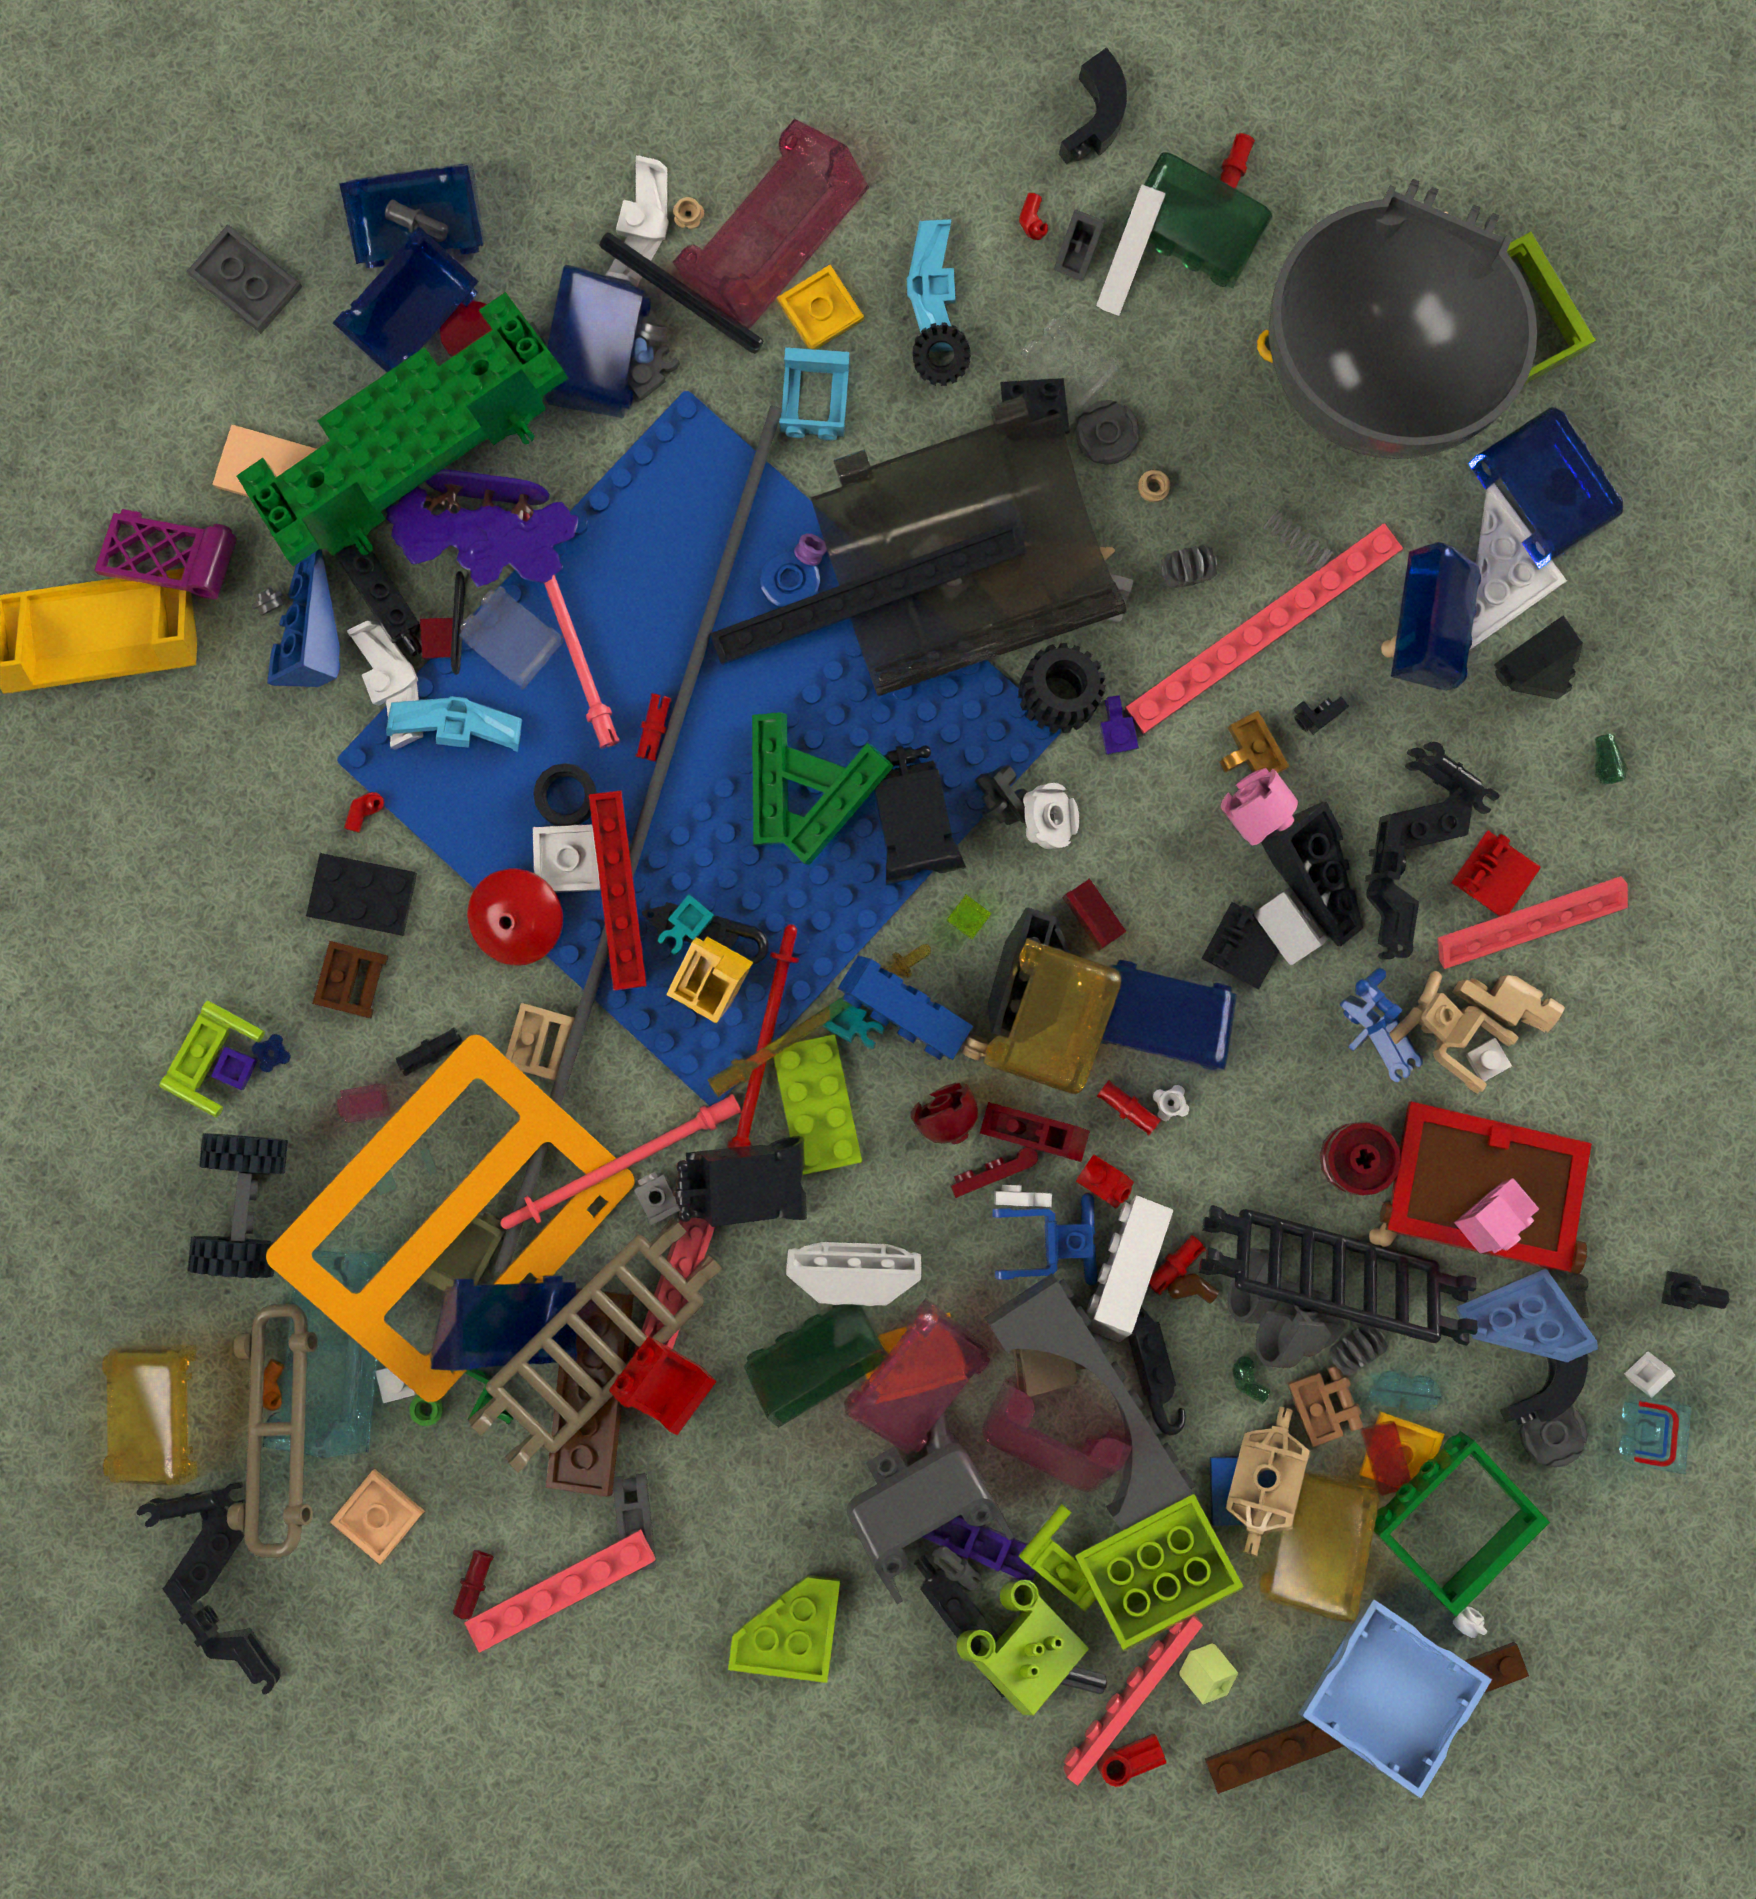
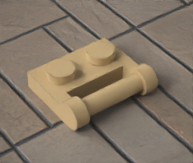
(530, 1038)

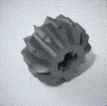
(1189, 566)
(1358, 1349)

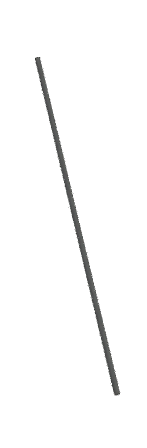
(649, 806)

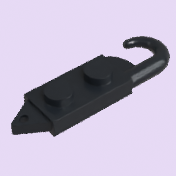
(719, 929)
(1154, 1370)

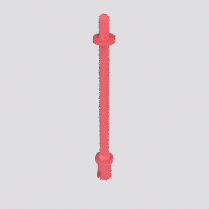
(598, 713)
(705, 1119)

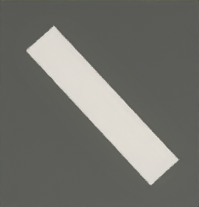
(1130, 249)

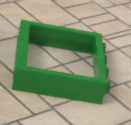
(1493, 1555)

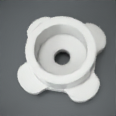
(1176, 1094)
(1470, 1622)

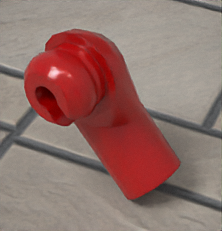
(361, 808)

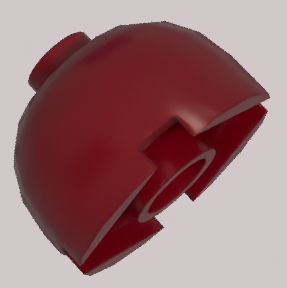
(948, 1115)

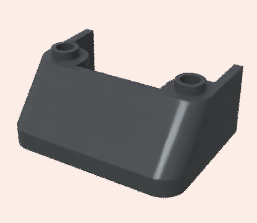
(918, 1503)

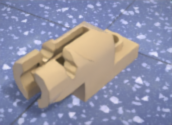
(1510, 1001)

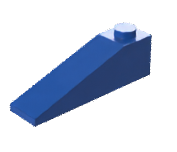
(310, 637)

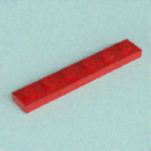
(617, 890)

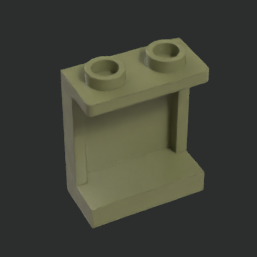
(468, 1254)

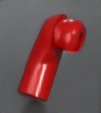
(1029, 219)

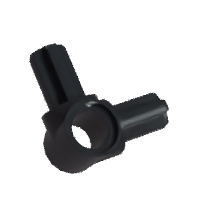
(1687, 1292)

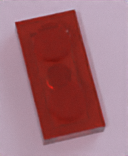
(1386, 1456)

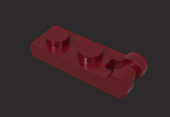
(995, 1171)

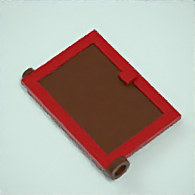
(1459, 1158)

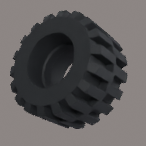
(1072, 667)

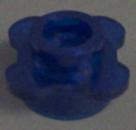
(280, 1055)

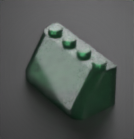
(1204, 220)
(814, 1362)

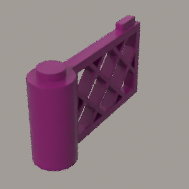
(206, 558)

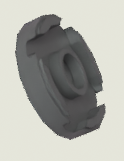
(1107, 444)
(1543, 1439)

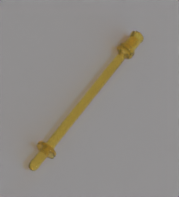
(742, 1069)

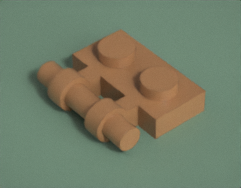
(1316, 1409)

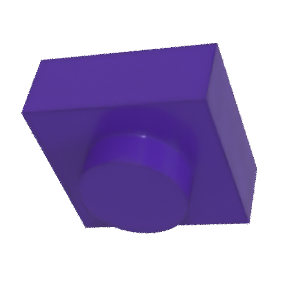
(234, 1068)

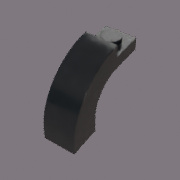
(1108, 88)
(1556, 1396)

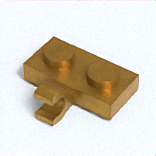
(1255, 746)

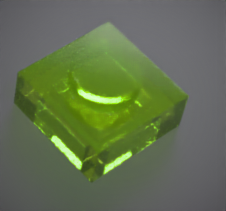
(968, 917)

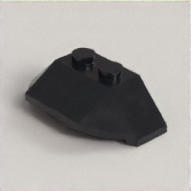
(1010, 979)

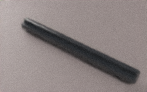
(681, 293)

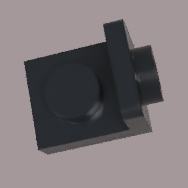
(1325, 713)

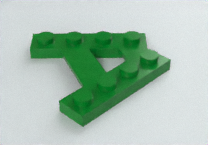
(842, 787)

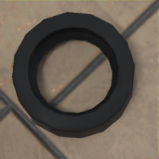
(545, 781)

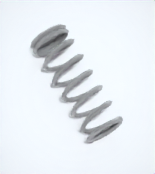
(1326, 552)

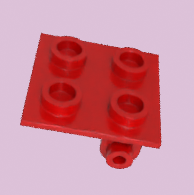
(1496, 874)

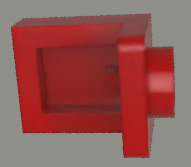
(1105, 1181)

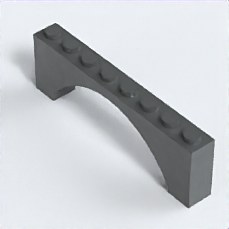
(1048, 1322)

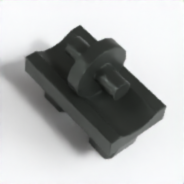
(1000, 798)

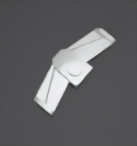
(644, 221)
(392, 675)

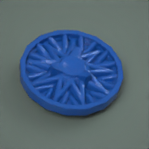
(788, 579)

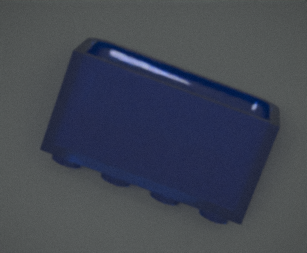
(1436, 617)

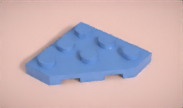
(1531, 1318)

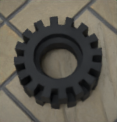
(936, 373)

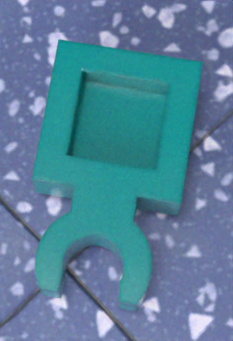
(689, 921)
(852, 1023)

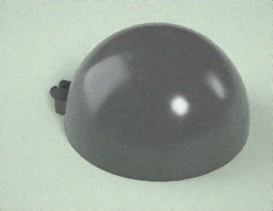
(1401, 327)

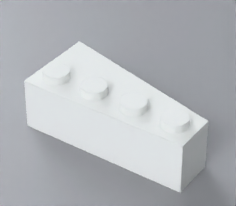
(1128, 1269)

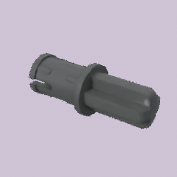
(413, 218)
(956, 1568)

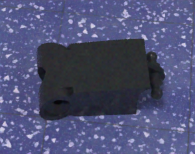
(915, 817)
(743, 1183)

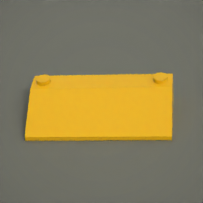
(94, 632)

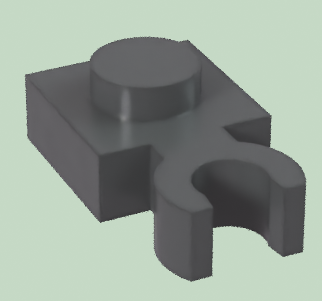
(648, 376)

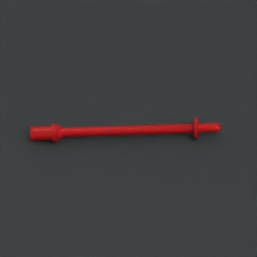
(783, 961)

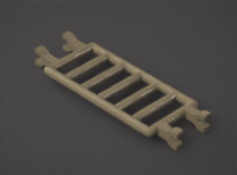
(543, 1339)

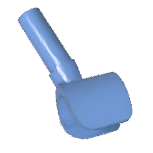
(642, 352)

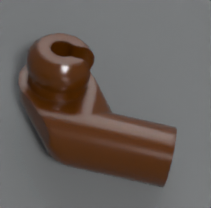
(1192, 1285)

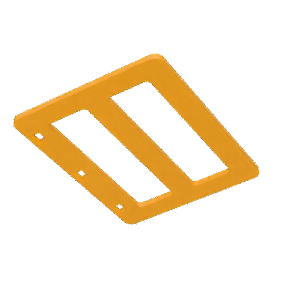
(539, 1122)

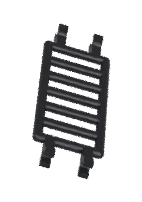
(1436, 1281)

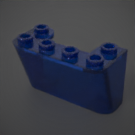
(1552, 482)

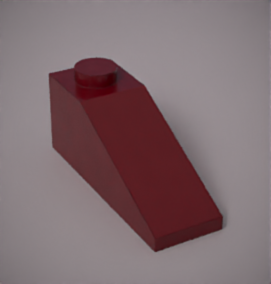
(1035, 1131)

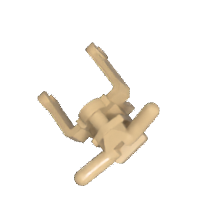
(1451, 1028)

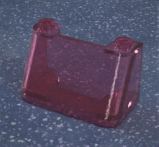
(918, 1379)
(1009, 1431)

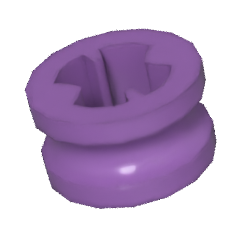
(810, 549)

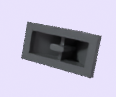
(1079, 245)

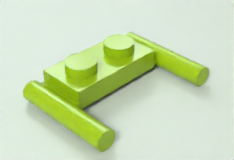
(200, 1052)
(1056, 1564)

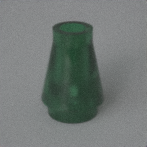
(1609, 761)

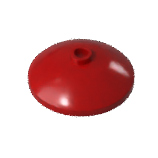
(532, 910)

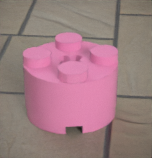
(1260, 805)

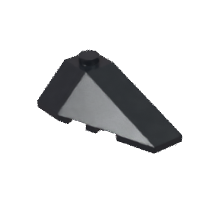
(1543, 662)
(1314, 867)

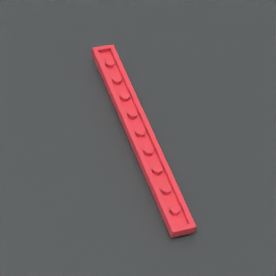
(1263, 628)

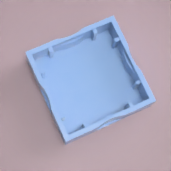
(1394, 1697)

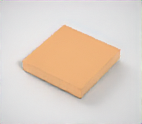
(377, 1516)

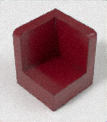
(436, 637)

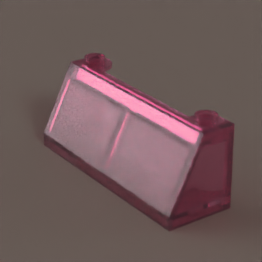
(776, 225)

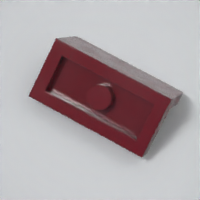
(1094, 914)

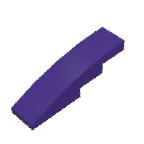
(983, 1546)

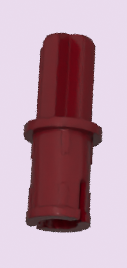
(472, 1584)

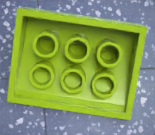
(1159, 1572)

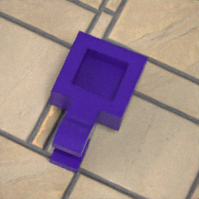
(1118, 732)

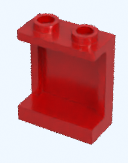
(662, 1385)

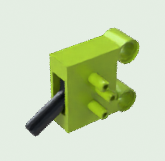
(1031, 1654)

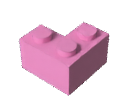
(1498, 1218)

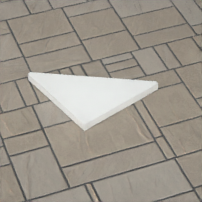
(1507, 571)

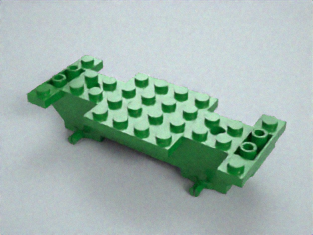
(405, 433)

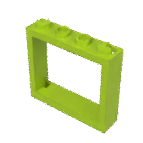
(1556, 301)

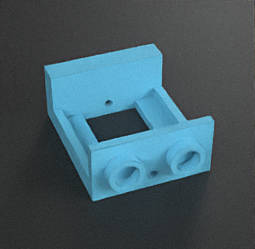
(814, 361)

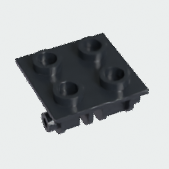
(1041, 398)
(1242, 946)

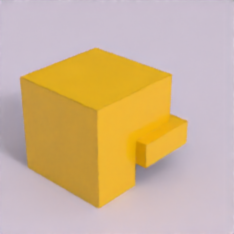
(709, 978)

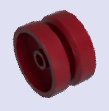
(1379, 1155)

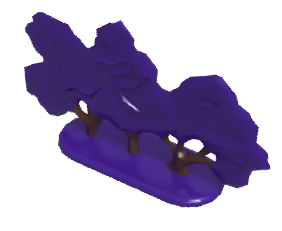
(488, 535)

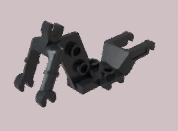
(1415, 829)
(199, 1572)

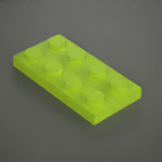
(818, 1103)

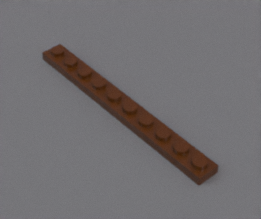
(1307, 1741)

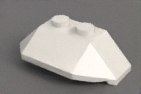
(853, 1272)

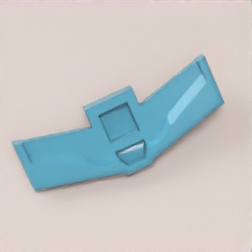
(928, 283)
(455, 721)

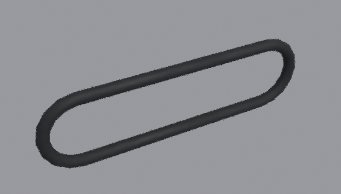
(456, 654)

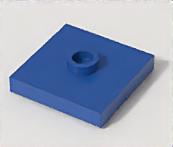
(1221, 1478)

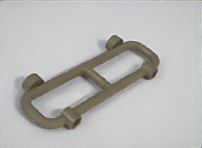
(252, 1346)

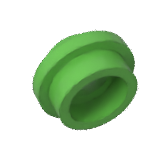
(422, 1419)

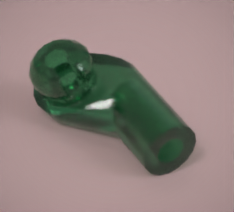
(1245, 1380)

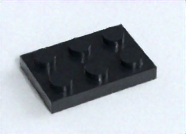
(361, 894)

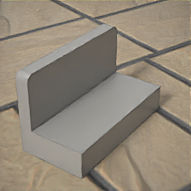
(1291, 926)

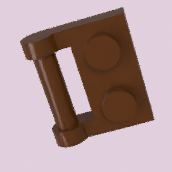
(339, 978)

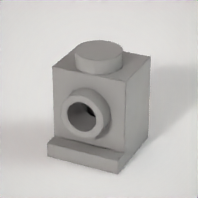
(667, 1205)

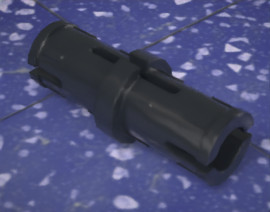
(429, 1051)

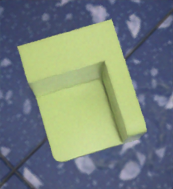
(1208, 1673)

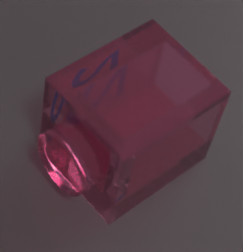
(364, 1103)

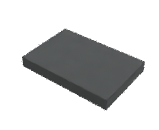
(244, 278)

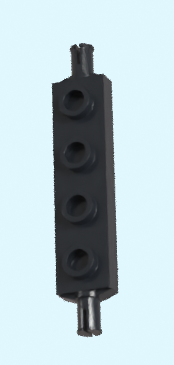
(381, 596)
(953, 1604)

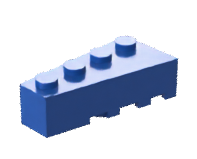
(904, 1007)

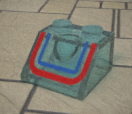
(1656, 1433)

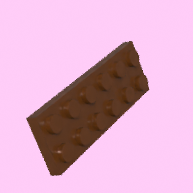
(589, 1456)

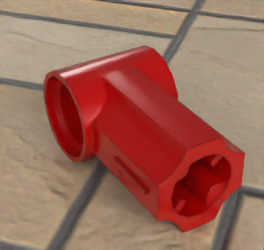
(1135, 1758)

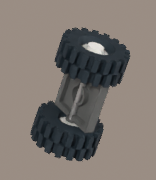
(236, 1254)

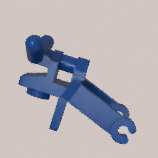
(1360, 1011)
(1060, 1241)

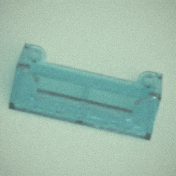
(338, 1371)

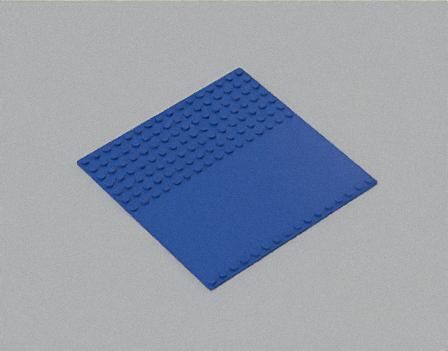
(636, 600)

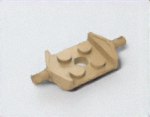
(1274, 1507)

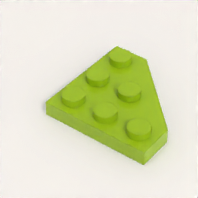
(791, 1633)

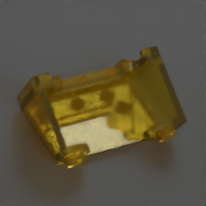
(1057, 1019)
(148, 1415)
(1327, 1551)

